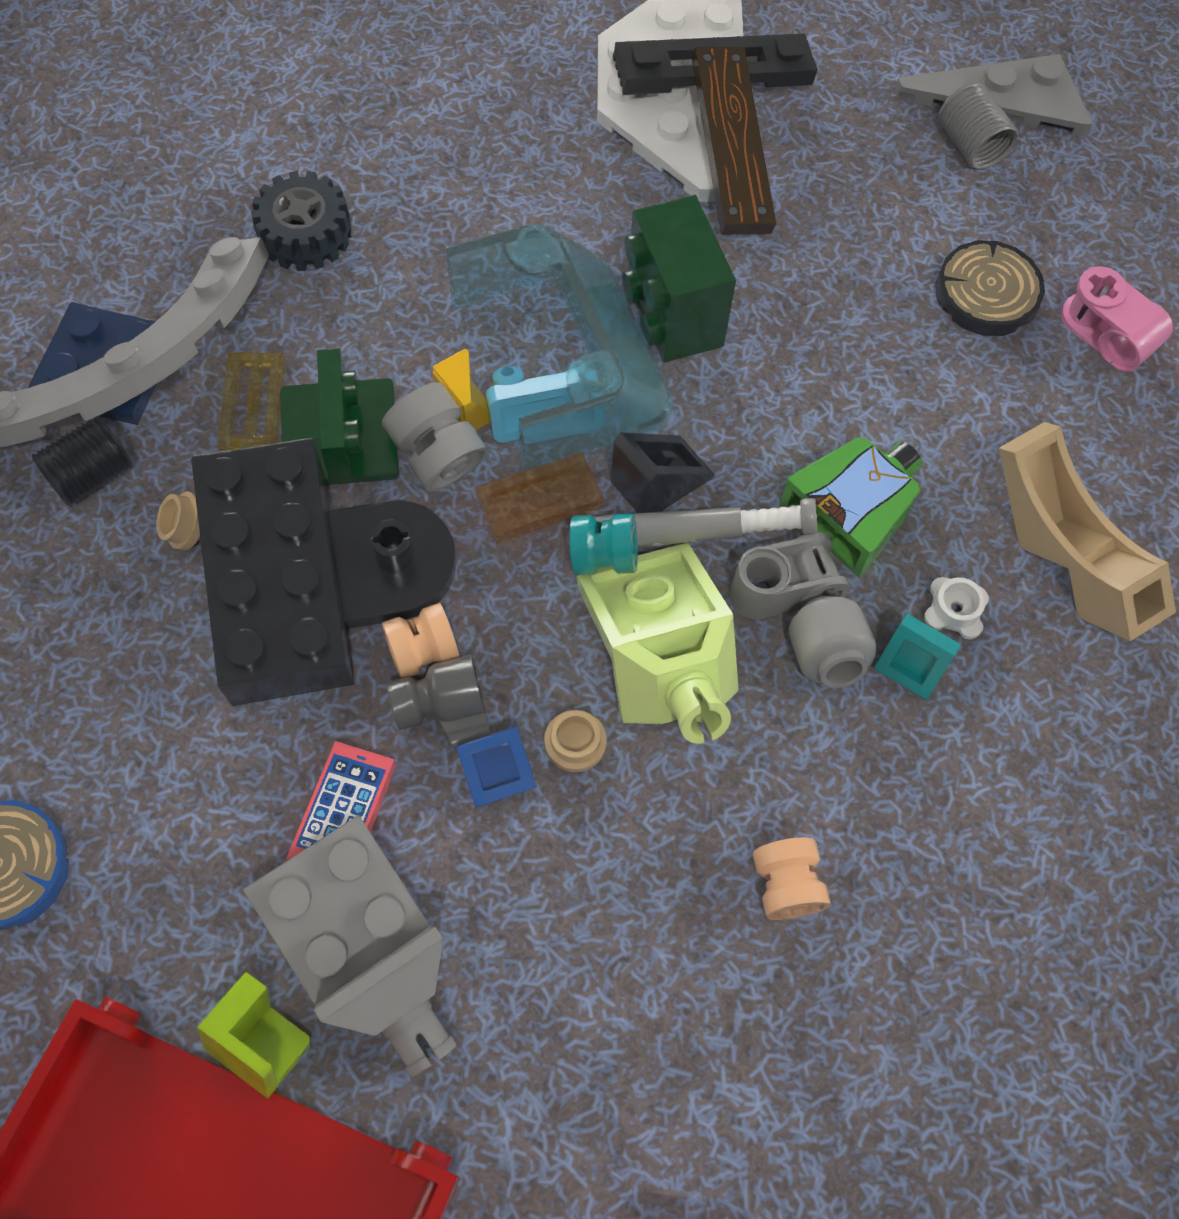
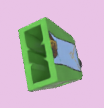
(858, 497)

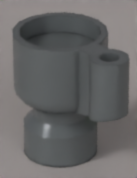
(448, 693)

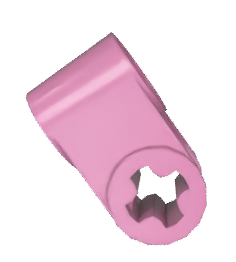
(1118, 325)

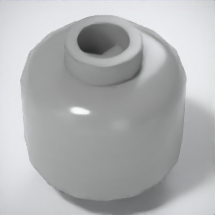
(832, 641)

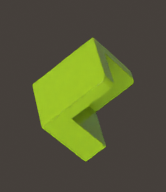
(252, 1036)

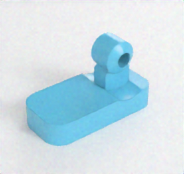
(517, 398)

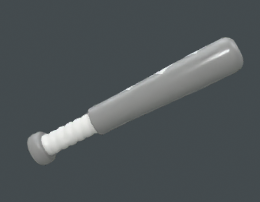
(720, 523)

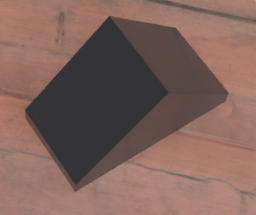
(655, 470)

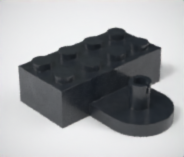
(297, 576)

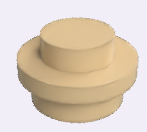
(179, 521)
(575, 741)

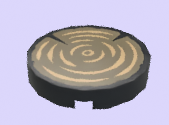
(990, 287)

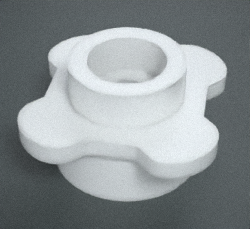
(964, 593)

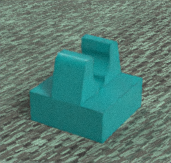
(917, 656)

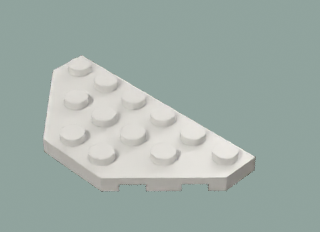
(664, 126)

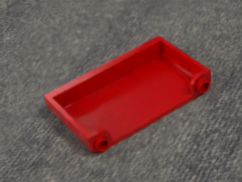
(156, 1133)

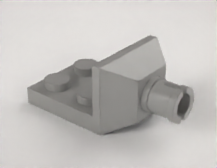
(357, 941)

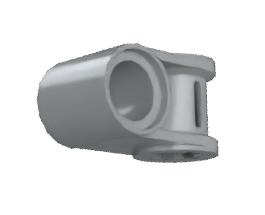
(793, 570)

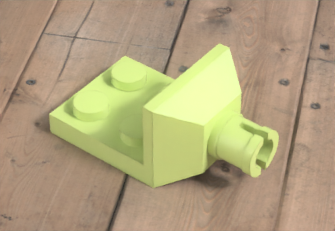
(667, 641)

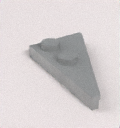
(1024, 89)

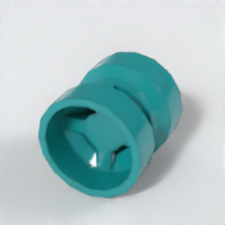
(604, 544)

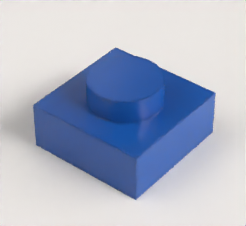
(496, 767)

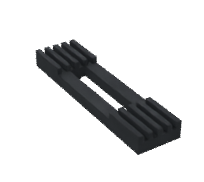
(647, 68)

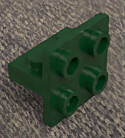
(343, 420)

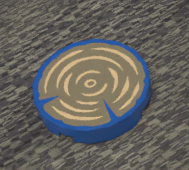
(30, 863)

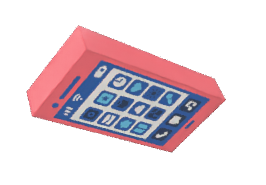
(348, 787)

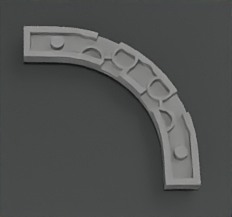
(147, 359)

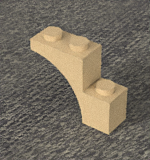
(1057, 519)

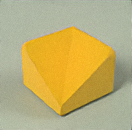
(456, 377)

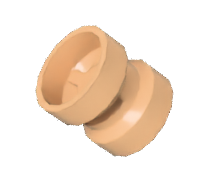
(420, 640)
(791, 885)

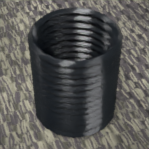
(82, 461)

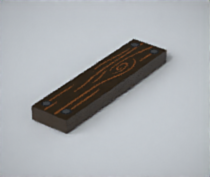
(733, 141)

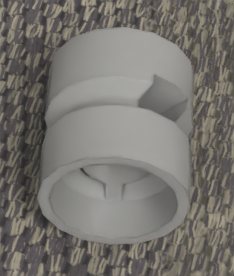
(430, 430)

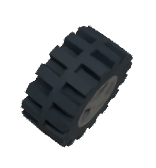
(304, 201)

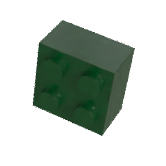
(678, 278)

